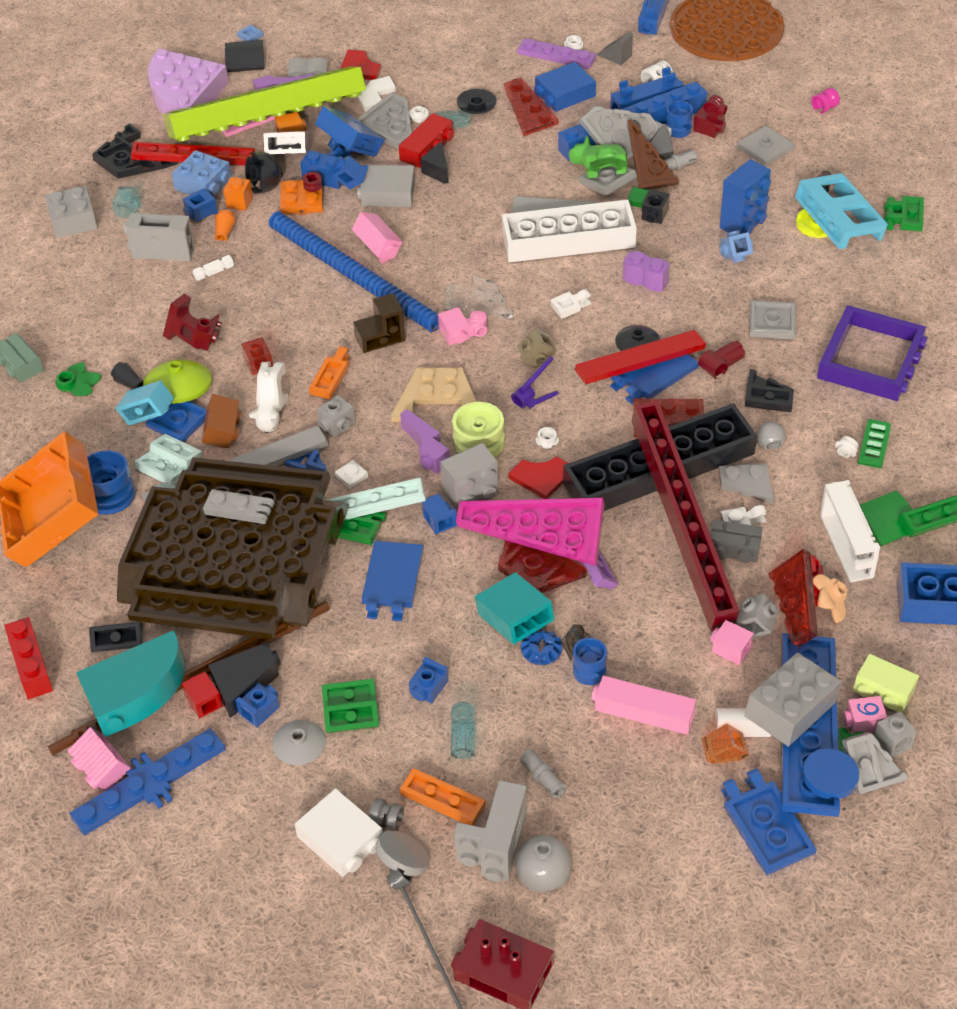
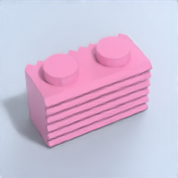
(98, 759)

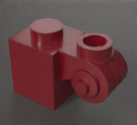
(711, 117)

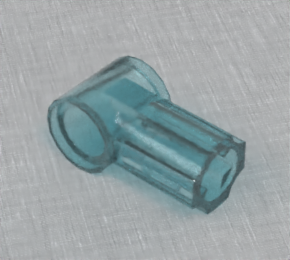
(463, 731)

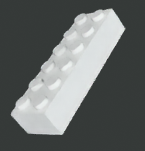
(568, 230)

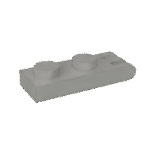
(238, 506)

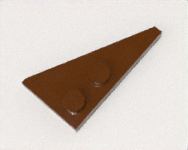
(650, 168)

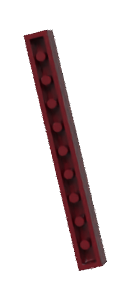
(684, 515)

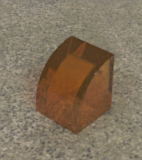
(725, 745)

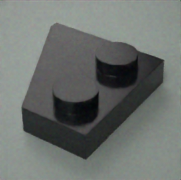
(768, 394)

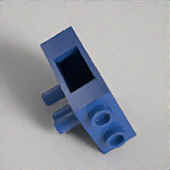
(348, 132)

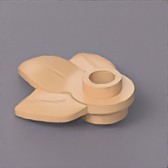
(831, 596)

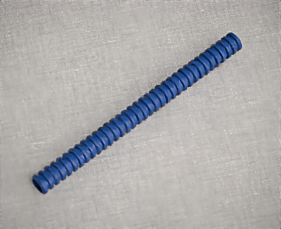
(352, 269)

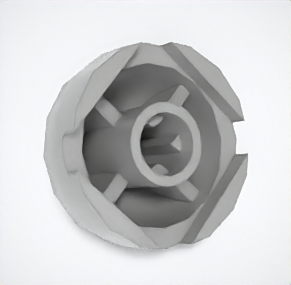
(543, 863)

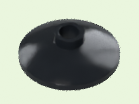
(476, 101)
(635, 336)

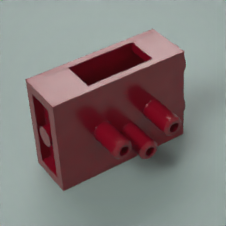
(502, 964)

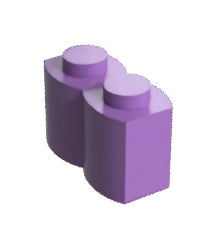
(646, 271)

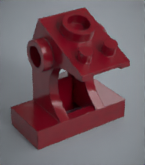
(194, 331)

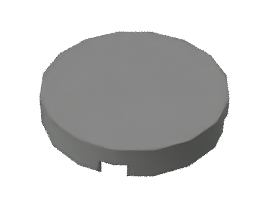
(402, 852)

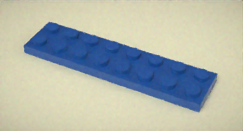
(820, 735)

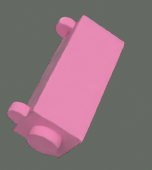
(377, 236)

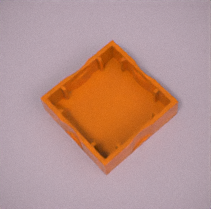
(46, 500)

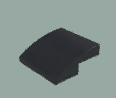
(244, 56)

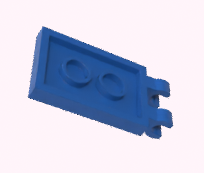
(654, 378)
(392, 577)
(769, 832)

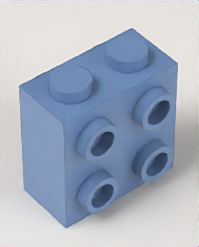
(201, 172)

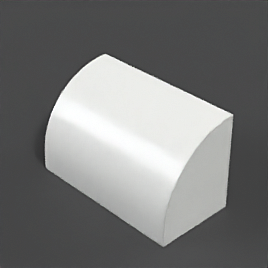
(736, 719)

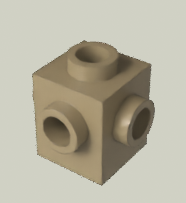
(536, 348)

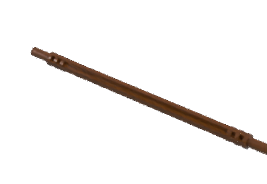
(282, 630)

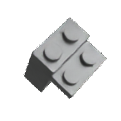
(497, 842)

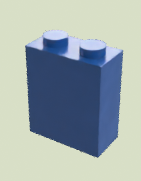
(565, 86)

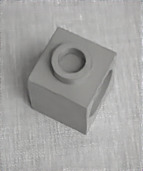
(895, 734)

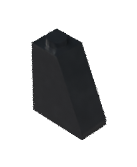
(242, 672)

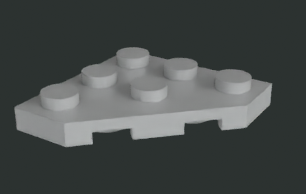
(389, 119)
(611, 127)

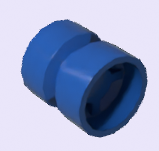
(679, 118)
(589, 661)

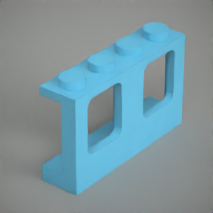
(830, 213)

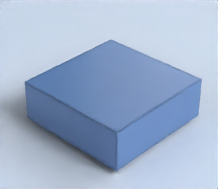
(250, 33)

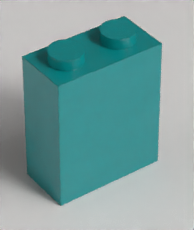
(514, 608)

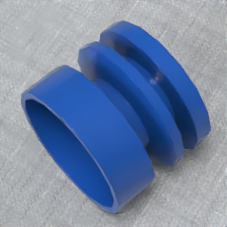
(111, 481)

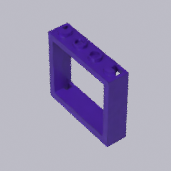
(867, 381)

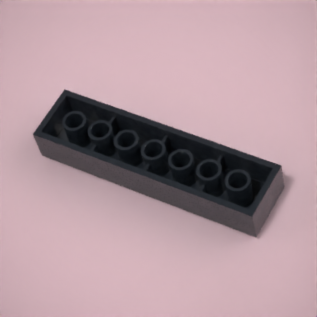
(623, 472)

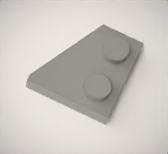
(747, 480)
(874, 763)

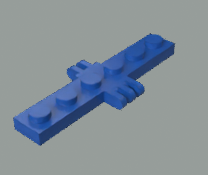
(147, 781)

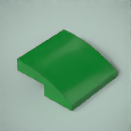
(883, 516)
(350, 706)

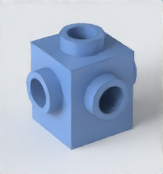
(736, 246)

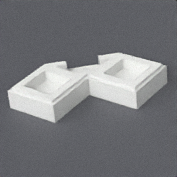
(374, 90)

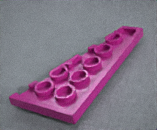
(550, 525)

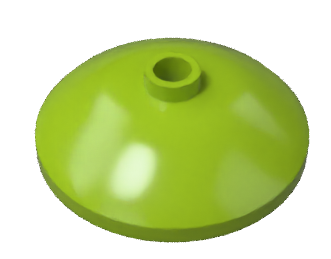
(182, 378)

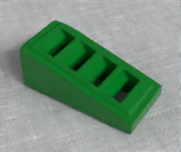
(875, 430)

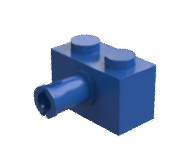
(322, 164)

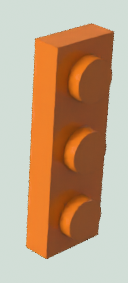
(442, 797)

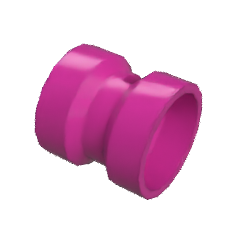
(827, 99)

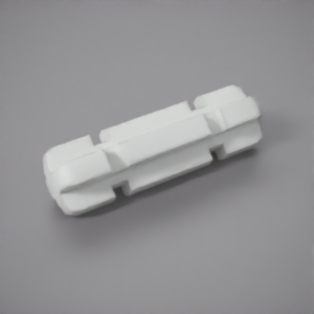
(213, 267)

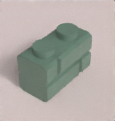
(19, 358)

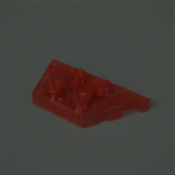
(539, 568)

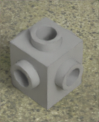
(335, 416)
(758, 615)

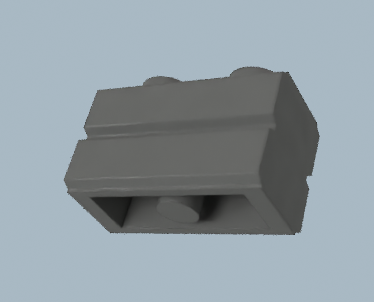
(736, 540)

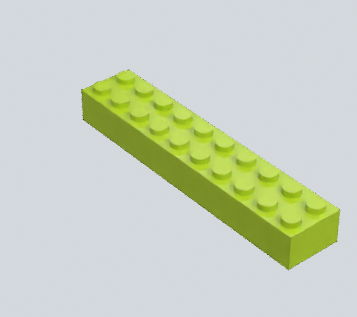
(262, 102)

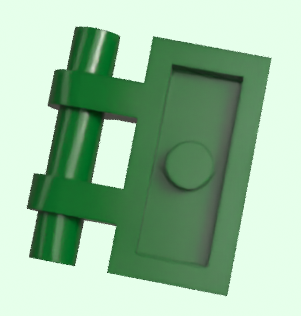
(911, 213)
(363, 528)

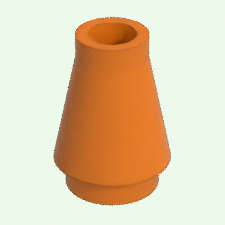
(223, 224)

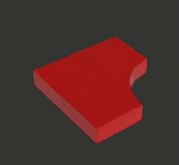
(359, 59)
(539, 478)

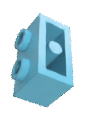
(144, 403)

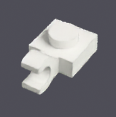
(570, 304)
(739, 515)

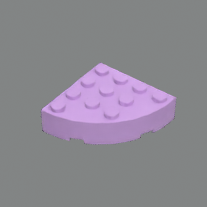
(183, 80)

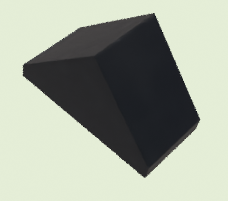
(434, 164)

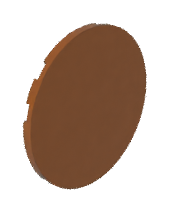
(727, 28)

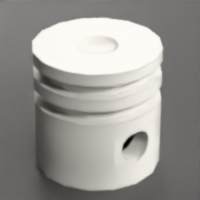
(654, 72)

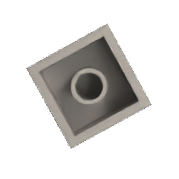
(71, 211)
(469, 475)

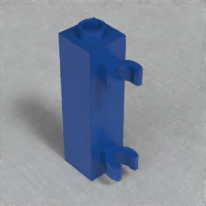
(651, 16)
(631, 95)

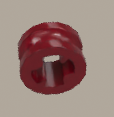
(312, 182)

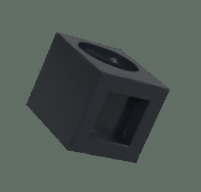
(655, 206)

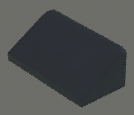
(116, 636)

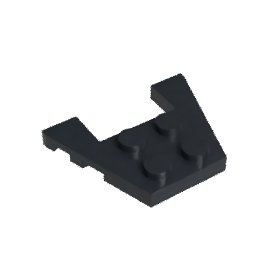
(116, 156)

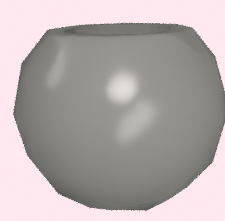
(771, 435)

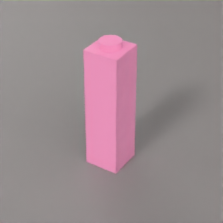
(644, 704)

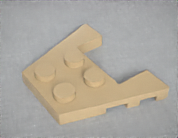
(434, 387)

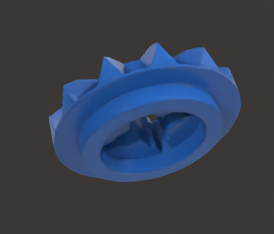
(550, 652)

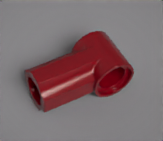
(718, 362)

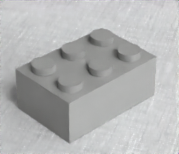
(792, 699)

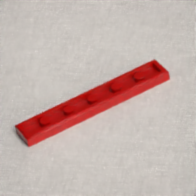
(181, 152)
(640, 357)

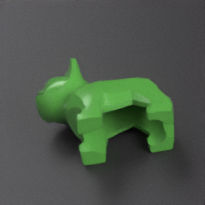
(598, 157)

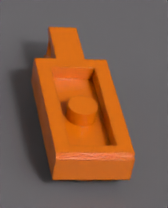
(330, 374)

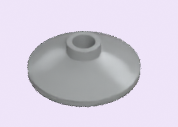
(298, 750)

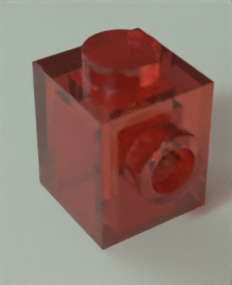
(255, 353)

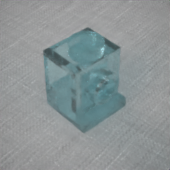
(126, 201)

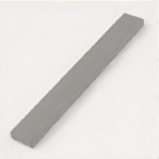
(281, 450)

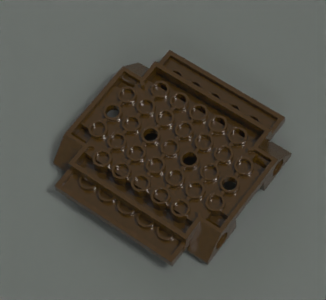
(222, 579)

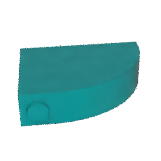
(133, 682)

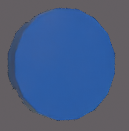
(830, 773)

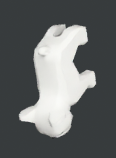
(269, 396)

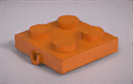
(296, 198)

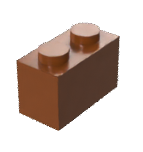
(220, 421)

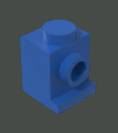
(349, 171)
(199, 205)
(438, 514)
(428, 680)
(258, 704)

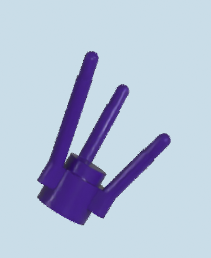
(525, 394)

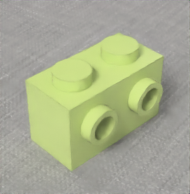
(887, 681)

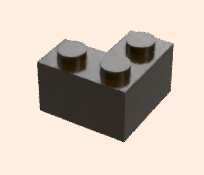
(383, 328)

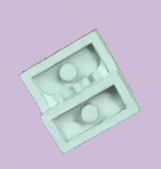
(162, 454)

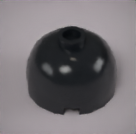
(262, 168)

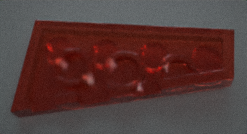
(528, 107)
(796, 592)

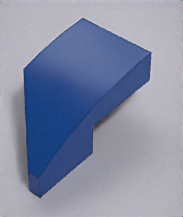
(312, 463)

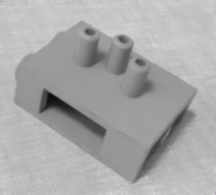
(160, 236)

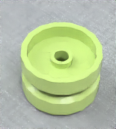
(478, 424)

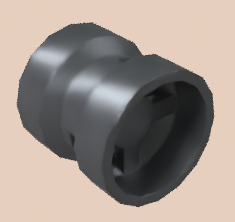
(386, 814)

